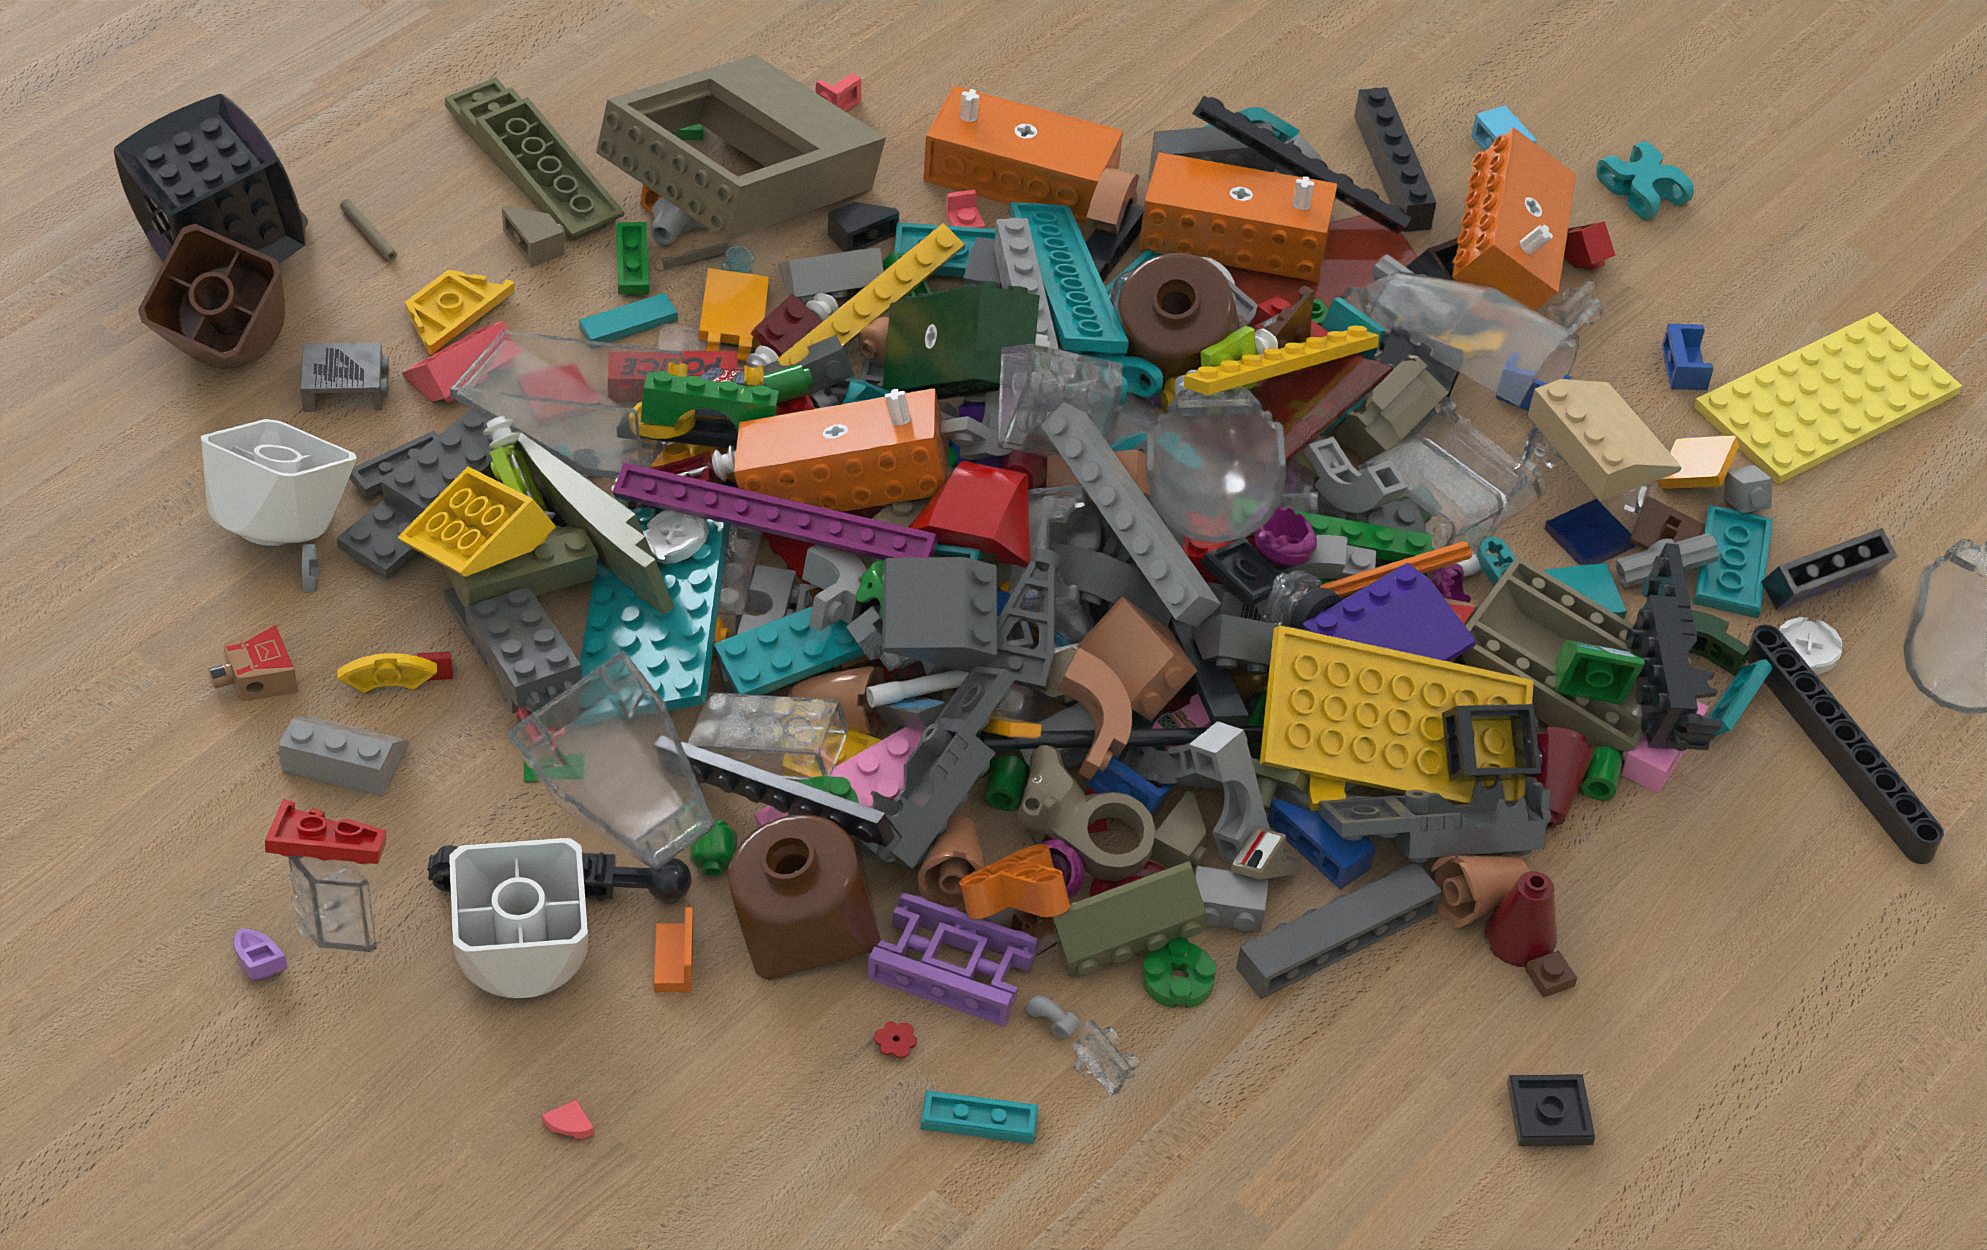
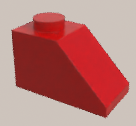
(1588, 245)

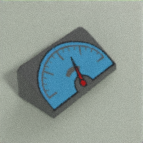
(912, 712)

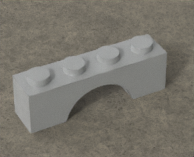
(1225, 757)

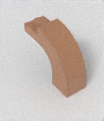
(1111, 198)
(1107, 701)

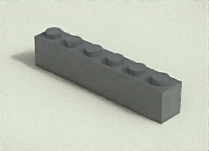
(1338, 929)

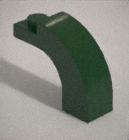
(1716, 644)

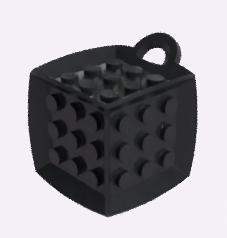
(210, 171)

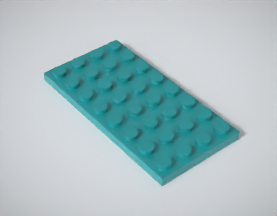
(666, 648)

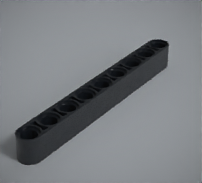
(1846, 746)

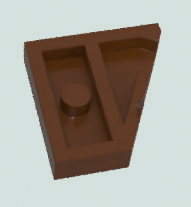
(1295, 323)

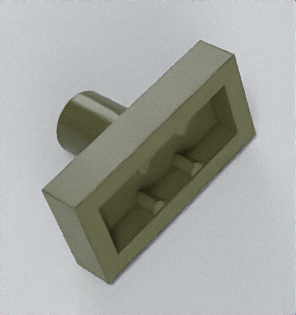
(1270, 777)

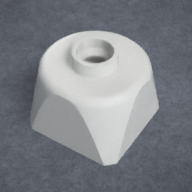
(273, 481)
(519, 915)

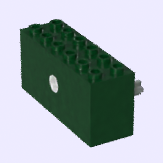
(957, 338)

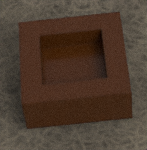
(1551, 973)

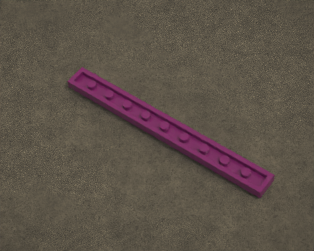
(772, 514)

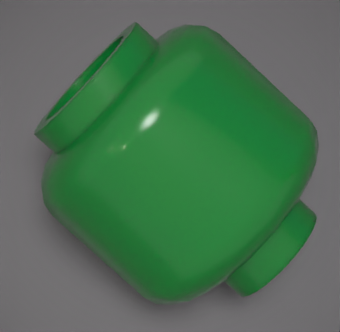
(715, 849)

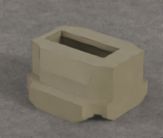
(1391, 409)

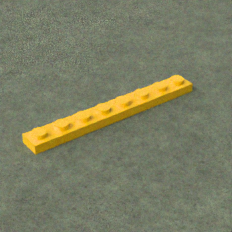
(876, 297)
(1280, 361)

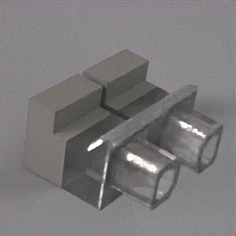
(868, 634)

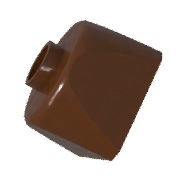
(216, 299)
(1175, 311)
(801, 896)

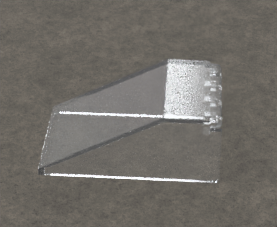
(568, 396)

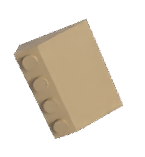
(1600, 436)

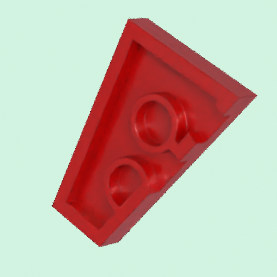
(317, 837)

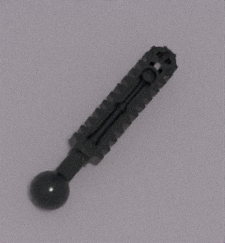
(600, 876)

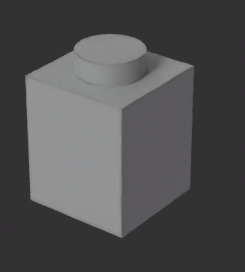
(1748, 489)

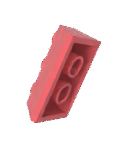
(443, 369)

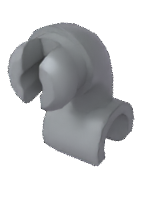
(1064, 1023)

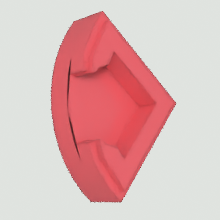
(569, 1121)

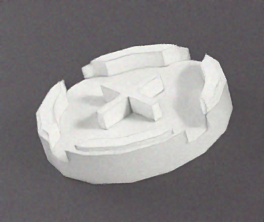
(675, 536)
(1814, 642)

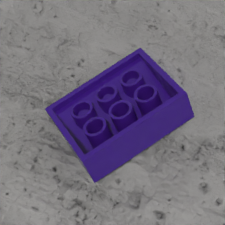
(1398, 614)

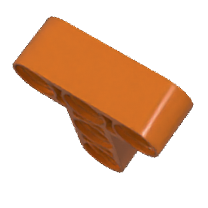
(1019, 882)

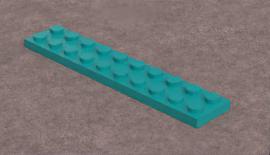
(1071, 281)

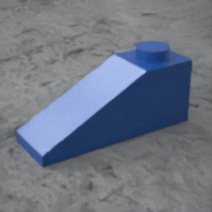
(1320, 844)

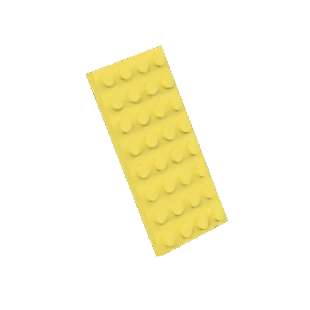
(1827, 397)

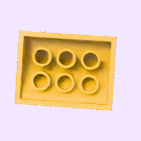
(477, 525)

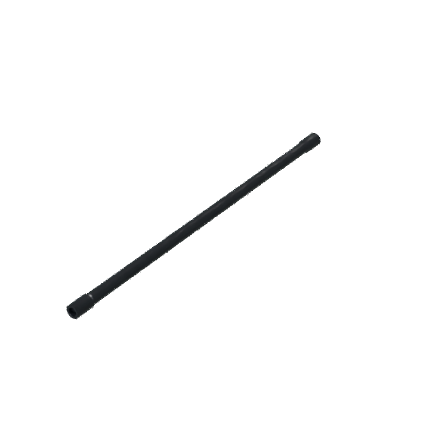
(1085, 738)

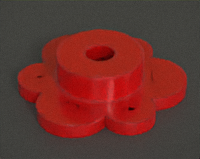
(896, 1039)

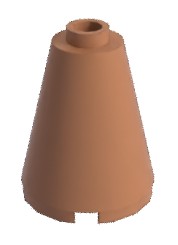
(850, 689)
(948, 860)
(1474, 884)

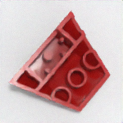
(981, 511)

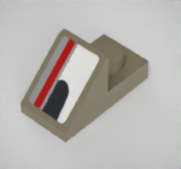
(1265, 856)

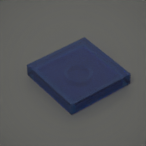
(1590, 533)

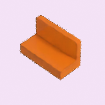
(674, 955)

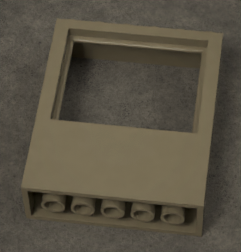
(804, 141)

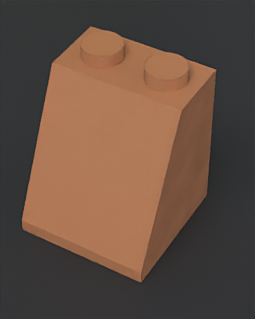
(1141, 655)

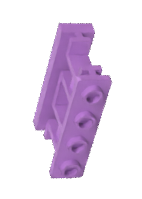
(946, 982)

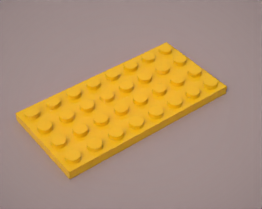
(1378, 715)

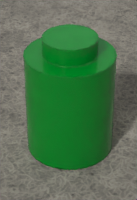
(790, 381)
(1603, 774)
(1006, 783)

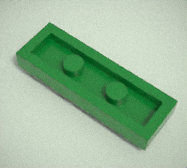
(632, 258)

